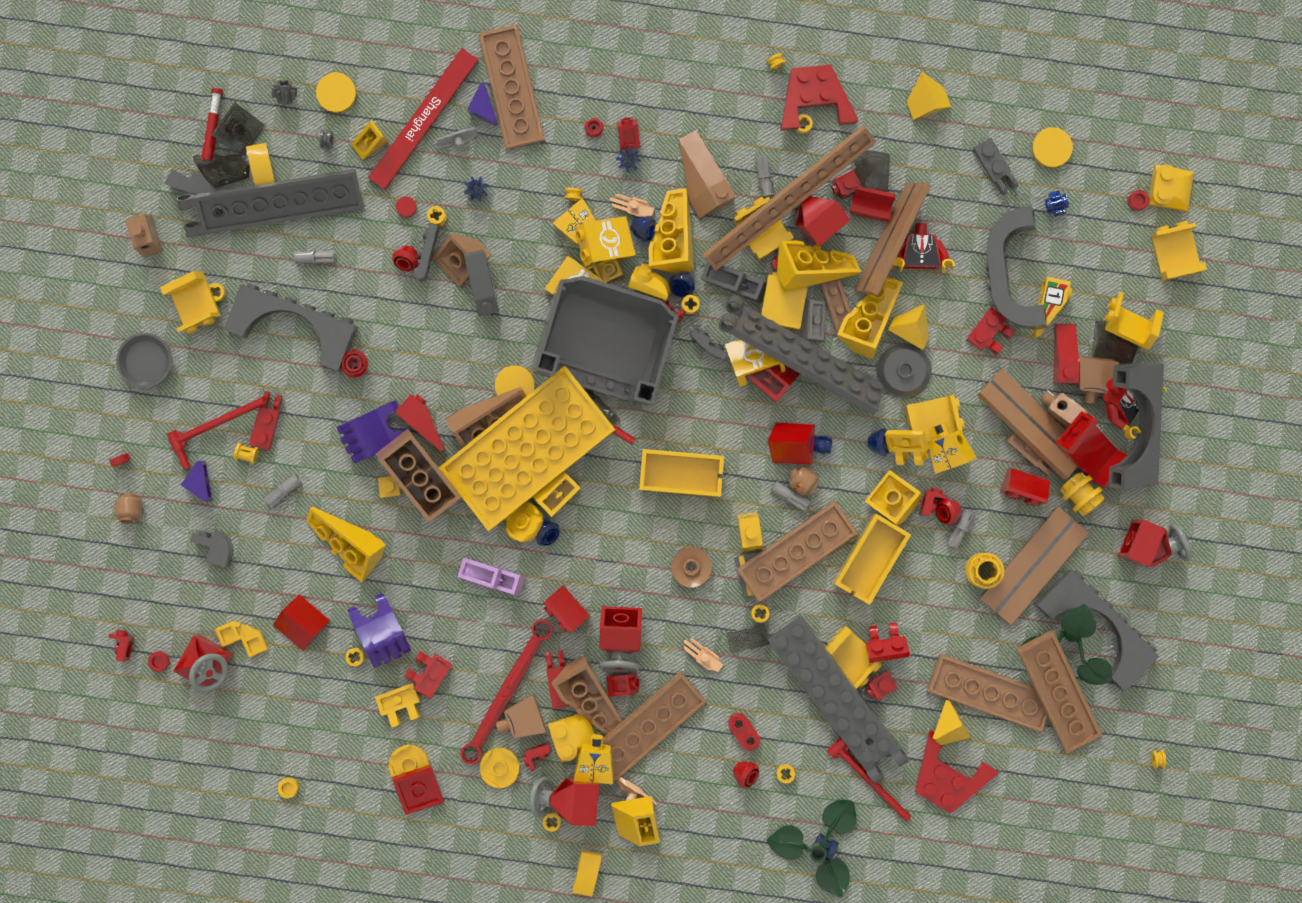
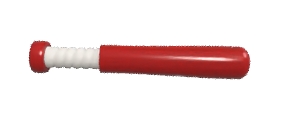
(212, 122)

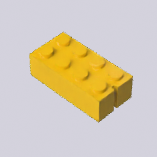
(681, 473)
(871, 558)

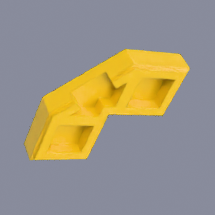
(251, 638)

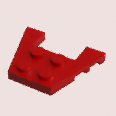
(814, 88)
(944, 784)

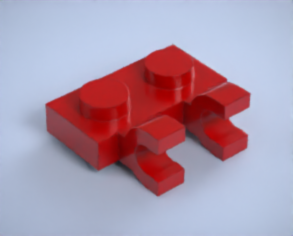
(987, 328)
(886, 649)
(431, 677)

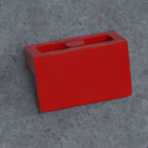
(872, 204)

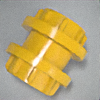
(1082, 494)
(996, 573)

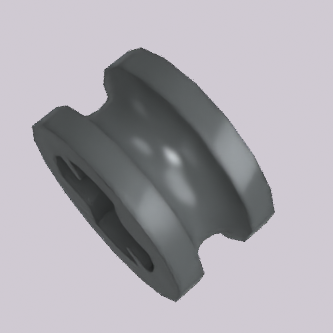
(326, 139)

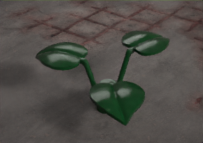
(1081, 624)
(834, 874)

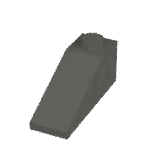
(481, 282)

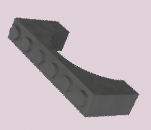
(253, 305)
(1141, 465)
(1133, 653)

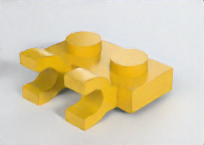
(907, 441)
(398, 699)

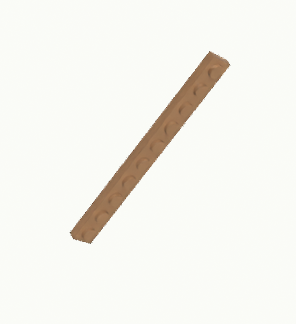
(789, 197)

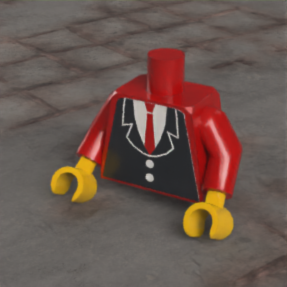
(923, 252)
(1121, 408)

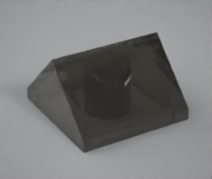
(238, 129)
(1111, 346)

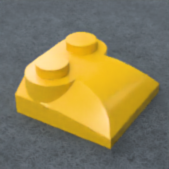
(1170, 188)
(649, 282)
(894, 498)
(570, 734)

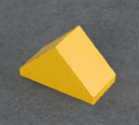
(368, 141)

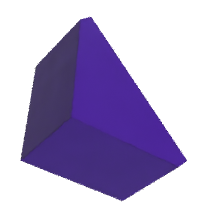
(482, 107)
(198, 481)

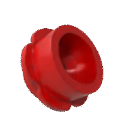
(599, 127)

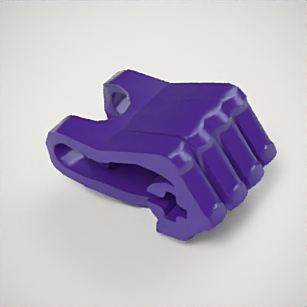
(369, 432)
(380, 634)

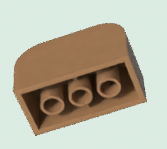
(418, 475)

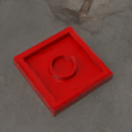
(418, 789)

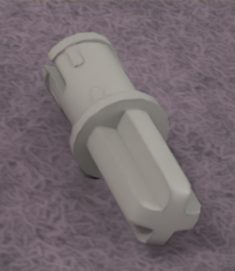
(764, 176)
(314, 257)
(282, 490)
(790, 496)
(960, 529)

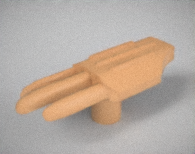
(635, 206)
(705, 657)
(631, 789)

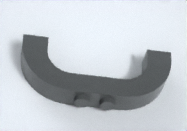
(1005, 228)

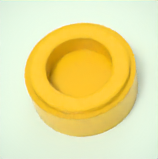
(288, 787)

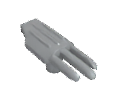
(457, 138)

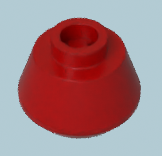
(405, 258)
(348, 365)
(948, 511)
(746, 773)

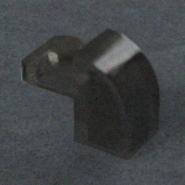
(748, 638)

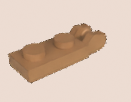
(1028, 453)

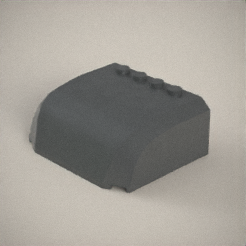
(606, 339)

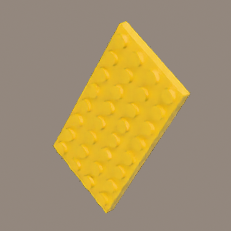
(527, 448)

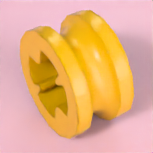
(776, 61)
(808, 120)
(573, 194)
(223, 291)
(758, 619)
(357, 662)
(1158, 759)
(791, 772)
(552, 828)

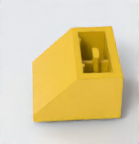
(557, 493)
(637, 821)

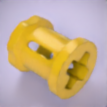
(431, 213)
(695, 300)
(246, 453)

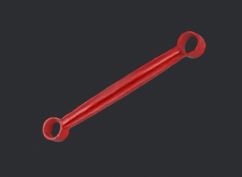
(506, 692)

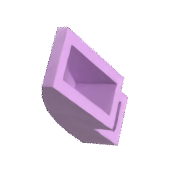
(491, 576)

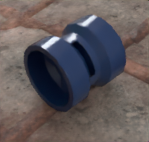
(831, 845)

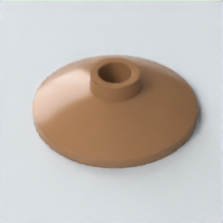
(699, 574)

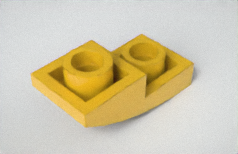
(260, 163)
(607, 270)
(586, 873)

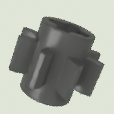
(284, 92)

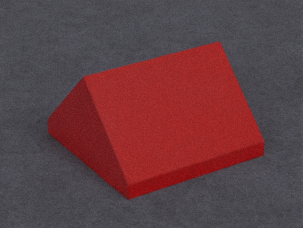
(792, 443)
(300, 622)

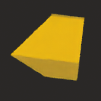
(927, 98)
(912, 326)
(950, 726)

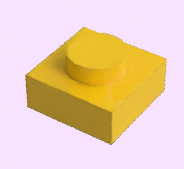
(388, 487)

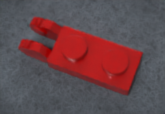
(266, 423)
(552, 673)

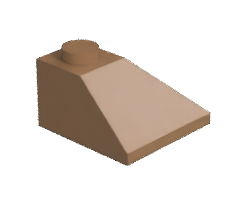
(451, 256)

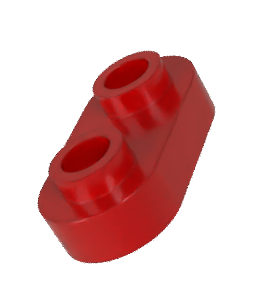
(743, 732)

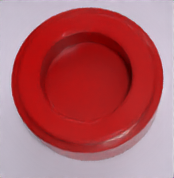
(1138, 200)
(406, 206)
(120, 460)
(158, 661)

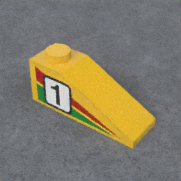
(1053, 296)

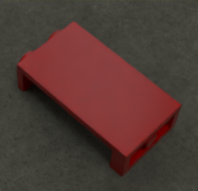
(1090, 448)

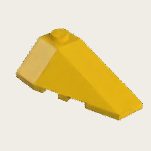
(673, 241)
(807, 265)
(866, 323)
(353, 544)

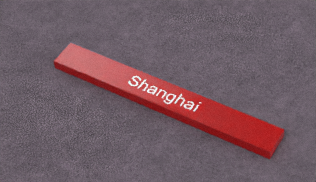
(423, 119)

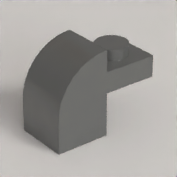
(220, 548)

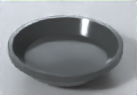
(144, 360)
(904, 370)

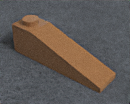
(704, 180)
(476, 418)
(584, 692)

